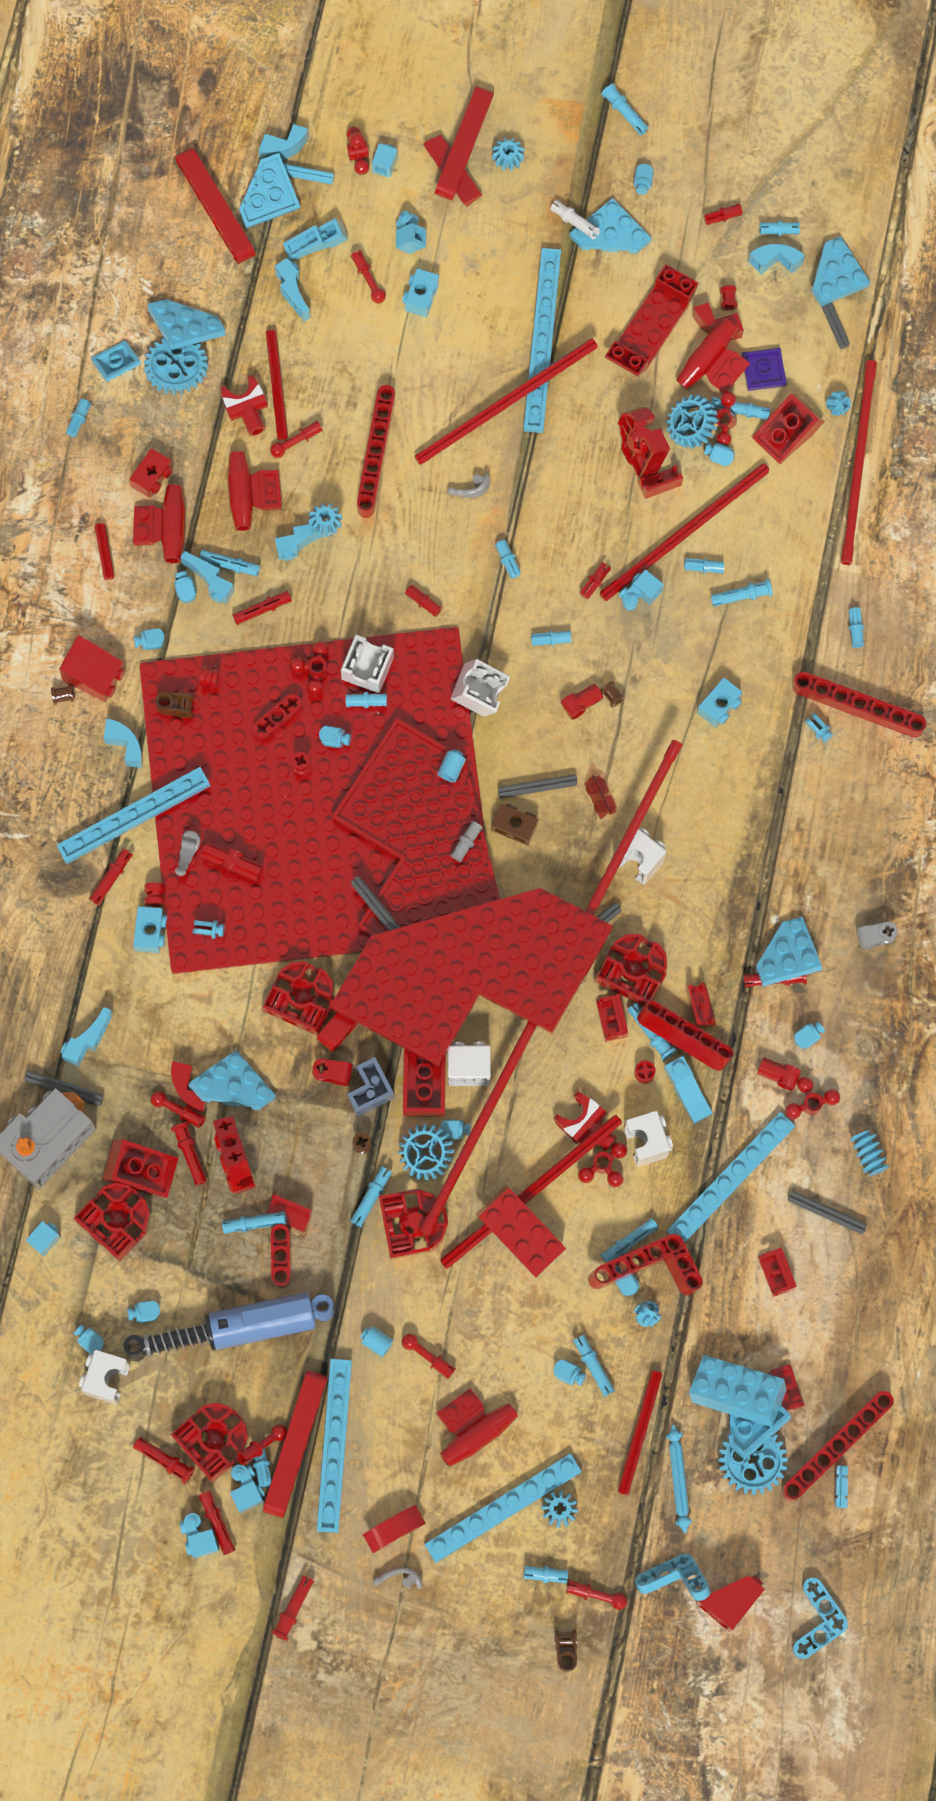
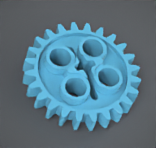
(163, 374)
(735, 1469)

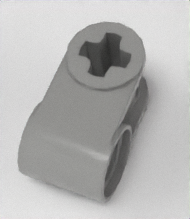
(872, 935)

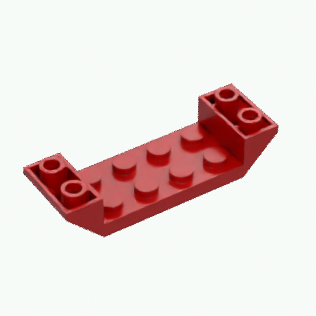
(653, 321)

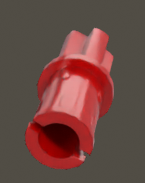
(723, 214)
(595, 580)
(423, 600)

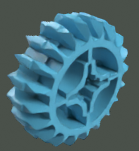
(702, 419)
(421, 1159)

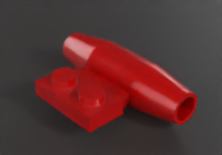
(714, 360)
(249, 490)
(163, 524)
(472, 1426)

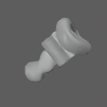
(481, 483)
(189, 846)
(408, 1582)

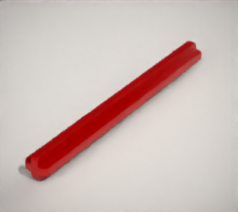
(276, 384)
(639, 1433)

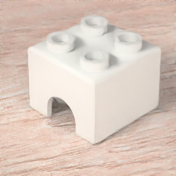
(367, 664)
(479, 687)
(647, 853)
(469, 1064)
(651, 1130)
(100, 1369)

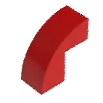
(705, 319)
(181, 1077)
(394, 1529)

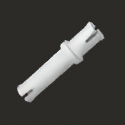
(569, 216)

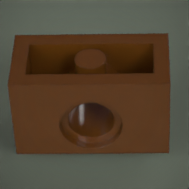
(522, 833)

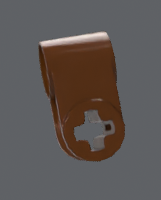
(176, 705)
(566, 1648)

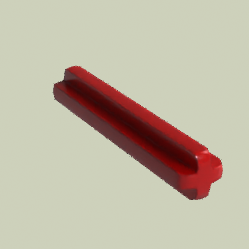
(104, 551)

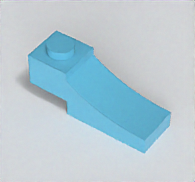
(315, 239)
(289, 276)
(289, 546)
(218, 588)
(76, 1048)
(687, 1089)

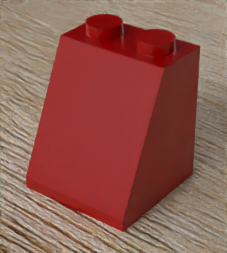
(91, 669)
(733, 1601)

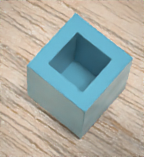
(385, 160)
(43, 1237)

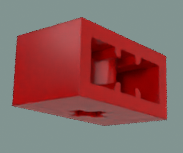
(152, 463)

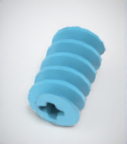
(869, 1153)

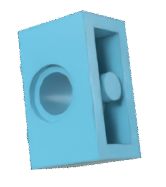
(421, 303)
(724, 692)
(149, 917)

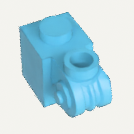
(409, 235)
(644, 587)
(248, 1494)
(198, 1543)

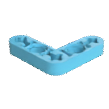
(685, 1568)
(825, 1626)

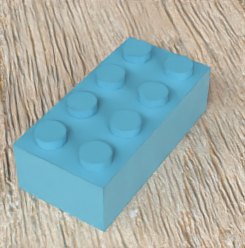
(737, 1390)

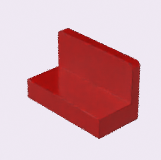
(297, 1215)

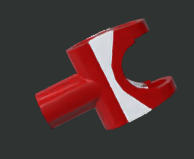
(246, 406)
(587, 1123)

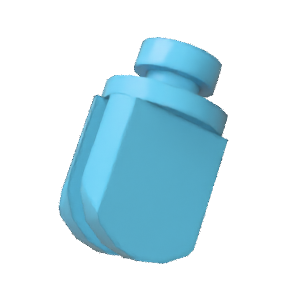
(643, 178)
(720, 454)
(185, 587)
(149, 639)
(823, 733)
(334, 737)
(215, 928)
(808, 1035)
(456, 1129)
(628, 1285)
(144, 1311)
(89, 1339)
(569, 1373)

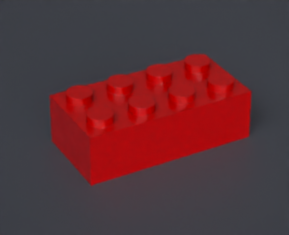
(423, 1087)
(520, 1231)

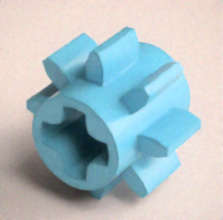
(838, 403)
(647, 1313)

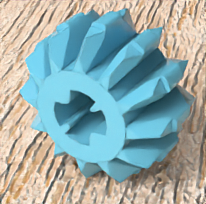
(501, 152)
(328, 526)
(565, 1514)

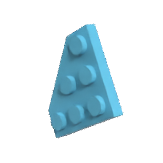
(268, 194)
(616, 233)
(837, 273)
(184, 324)
(788, 954)
(233, 1084)
(749, 1435)

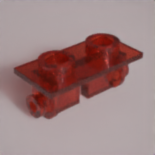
(596, 789)

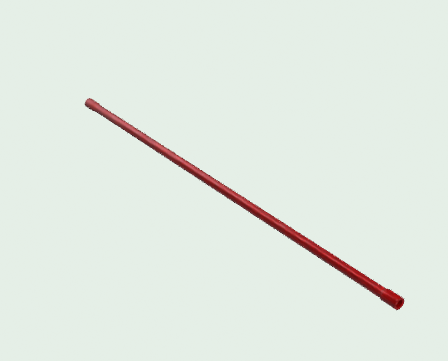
(432, 1217)

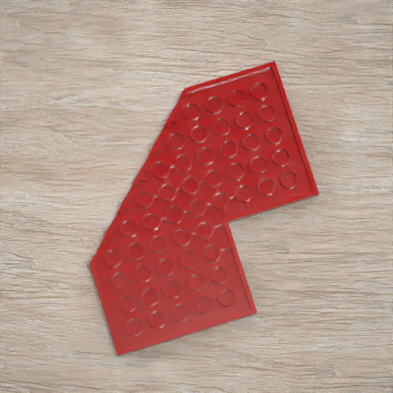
(419, 820)
(428, 975)

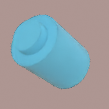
(451, 765)
(376, 1341)

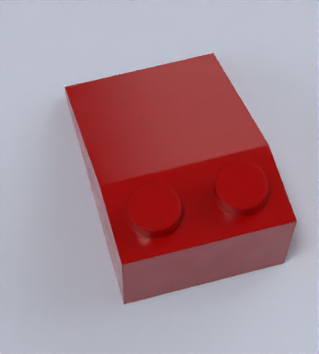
(788, 428)
(140, 1168)

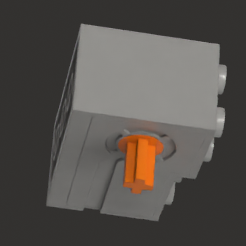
(46, 1137)

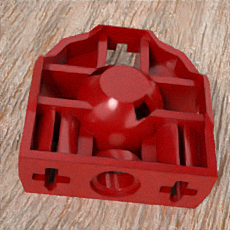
(653, 444)
(632, 961)
(279, 999)
(232, 1156)
(394, 1207)
(120, 1242)
(216, 1429)

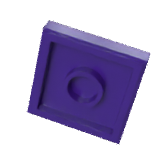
(764, 370)

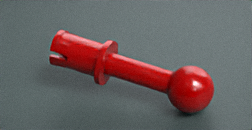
(377, 295)
(278, 449)
(159, 1099)
(410, 1342)
(255, 1448)
(617, 1600)

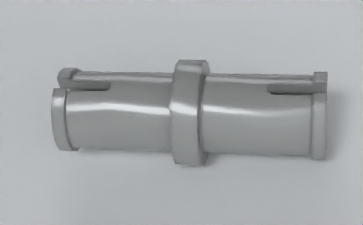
(466, 841)

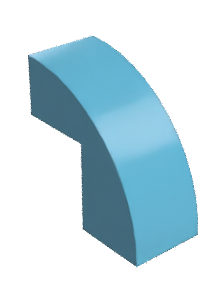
(286, 148)
(768, 255)
(120, 735)

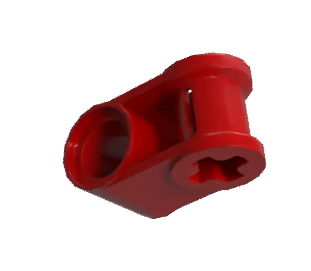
(334, 1071)

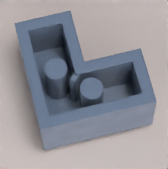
(375, 1089)

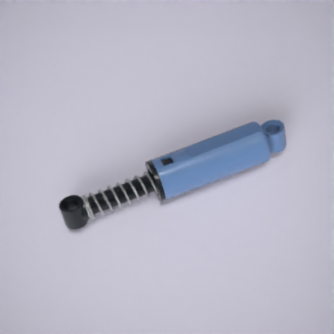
(239, 1325)

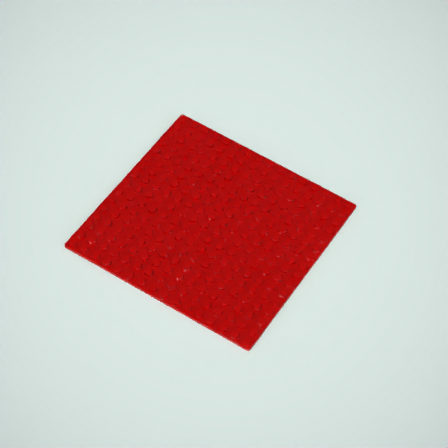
(271, 813)

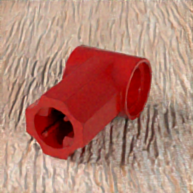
(576, 704)
(784, 1075)

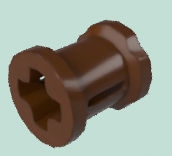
(62, 694)
(612, 694)
(365, 1137)

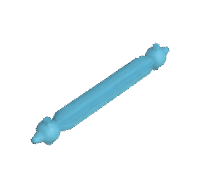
(679, 1480)

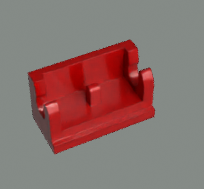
(660, 482)
(700, 1005)
(612, 1018)
(777, 1272)
(792, 1397)

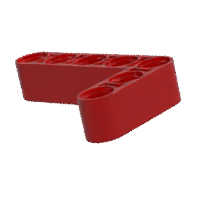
(646, 1260)

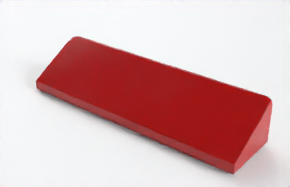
(439, 151)

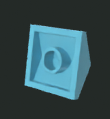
(115, 361)

